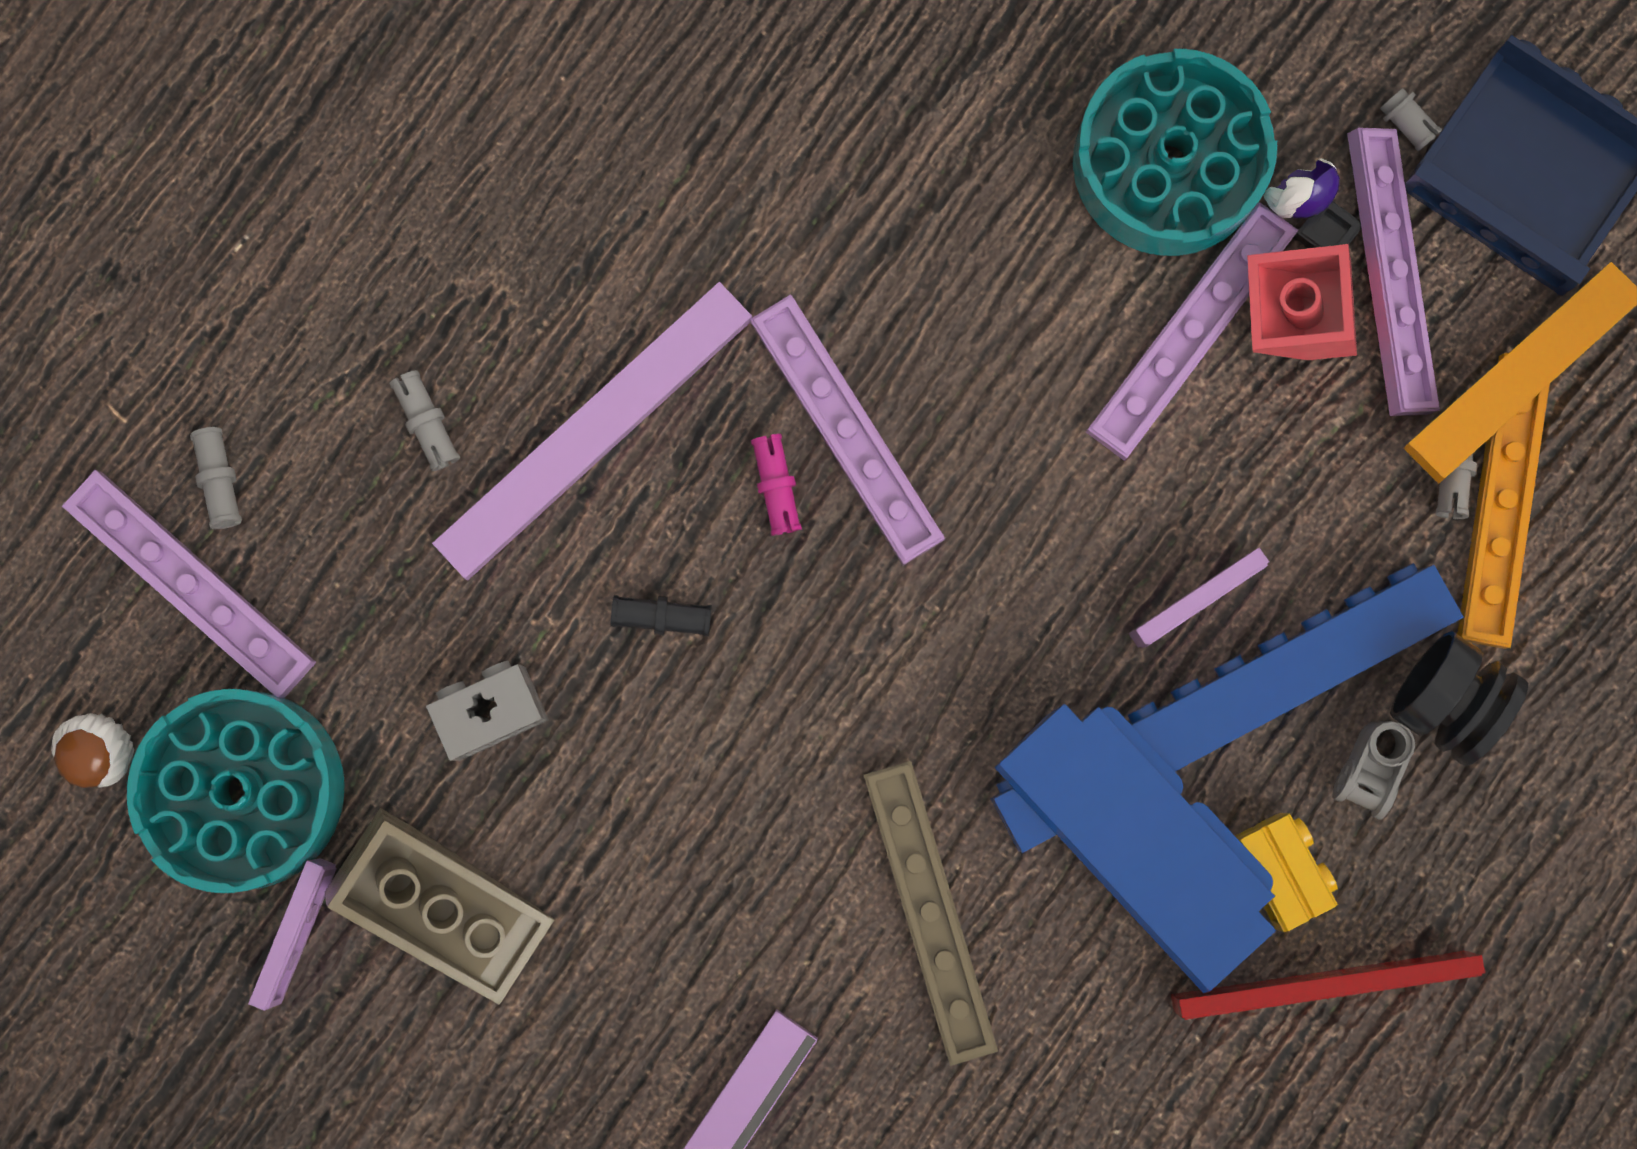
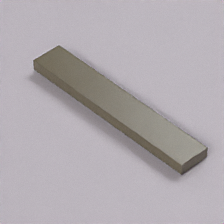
(930, 913)

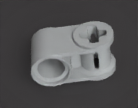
(1373, 770)

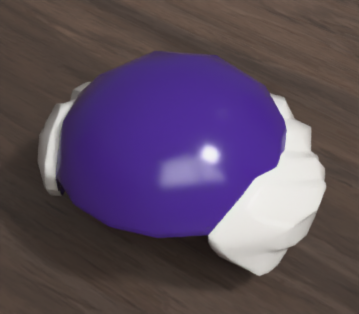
(1305, 191)

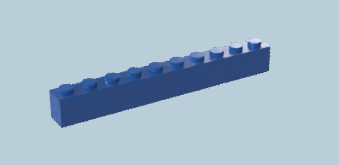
(1274, 681)

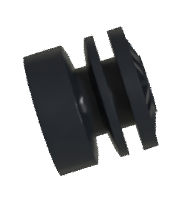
(1468, 705)

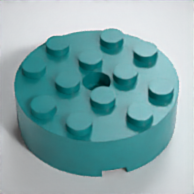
(1182, 103)
(184, 778)

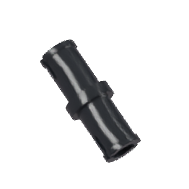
(660, 615)

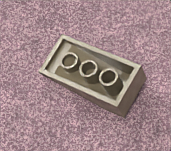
(437, 907)

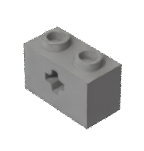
(465, 732)

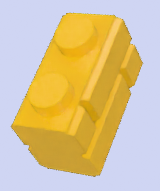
(1299, 884)

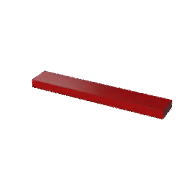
(1328, 984)

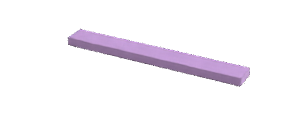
(592, 431)

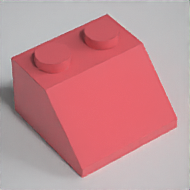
(1303, 303)

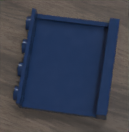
(1532, 165)

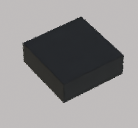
(1329, 228)

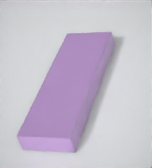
(1199, 598)
(292, 934)

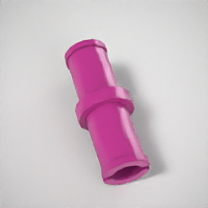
(776, 484)

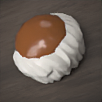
(92, 751)

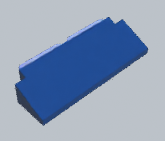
(1143, 840)

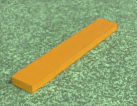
(1523, 373)
(1502, 527)

